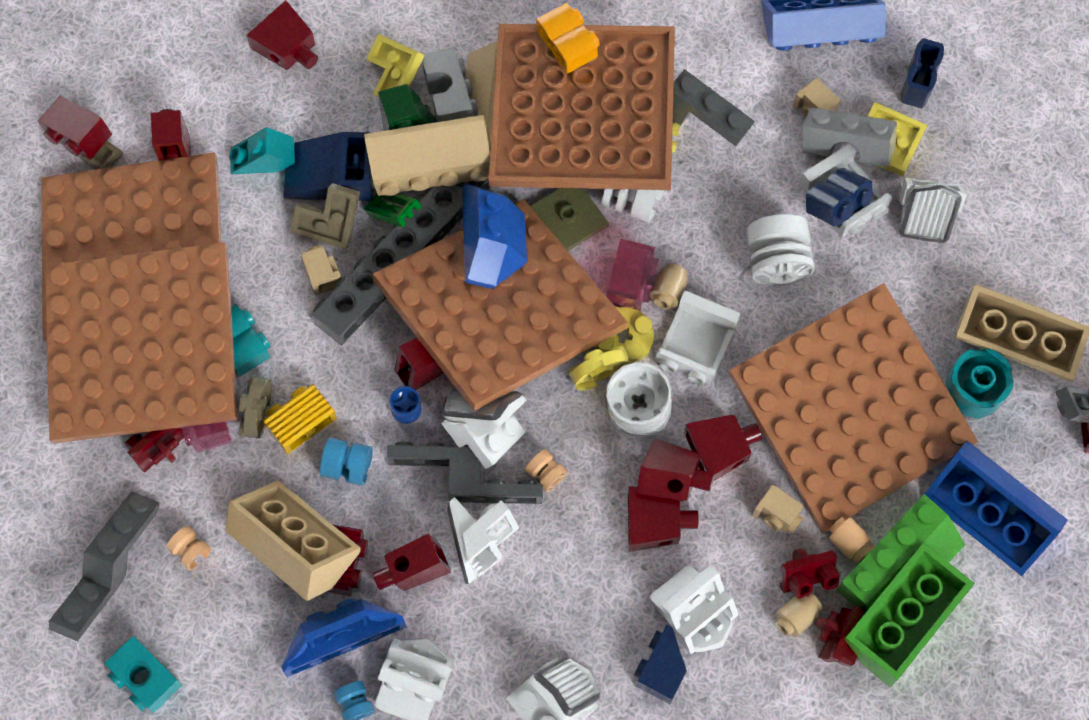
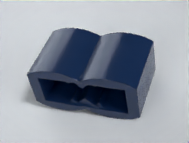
(922, 73)
(839, 196)

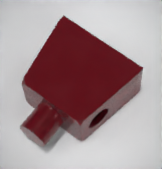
(284, 38)
(422, 365)
(721, 443)
(672, 472)
(656, 521)
(425, 564)

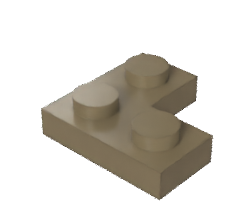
(331, 224)

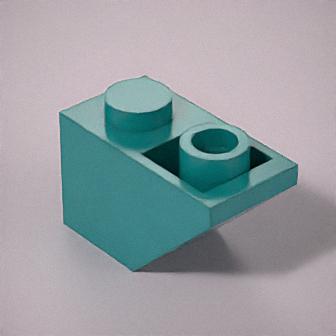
(262, 153)

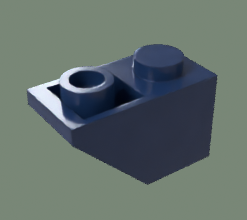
(664, 669)

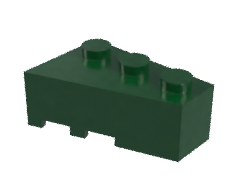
(403, 108)

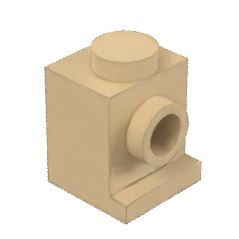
(816, 95)
(320, 269)
(779, 510)

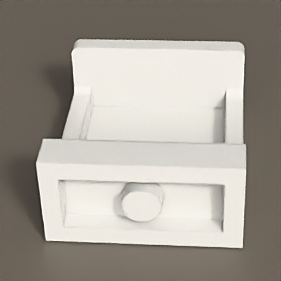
(845, 159)
(697, 338)

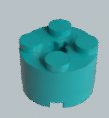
(987, 368)

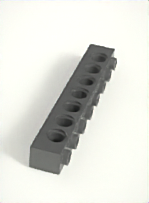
(341, 324)

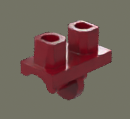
(154, 447)
(806, 570)
(834, 633)

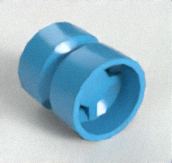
(346, 461)

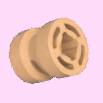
(546, 470)
(188, 546)

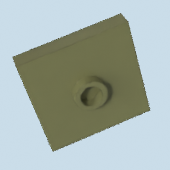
(570, 216)

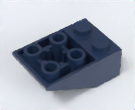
(329, 160)

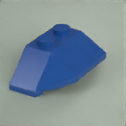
(492, 237)
(338, 632)

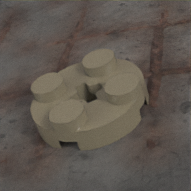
(254, 406)

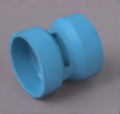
(354, 701)

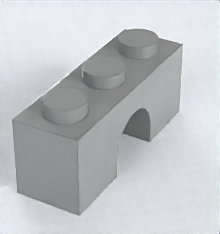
(445, 74)
(871, 136)

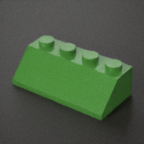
(921, 524)
(908, 614)

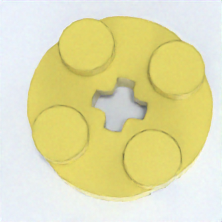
(641, 332)
(597, 367)

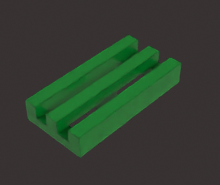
(391, 213)

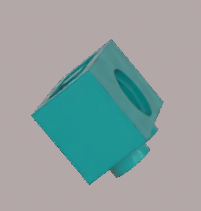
(128, 662)

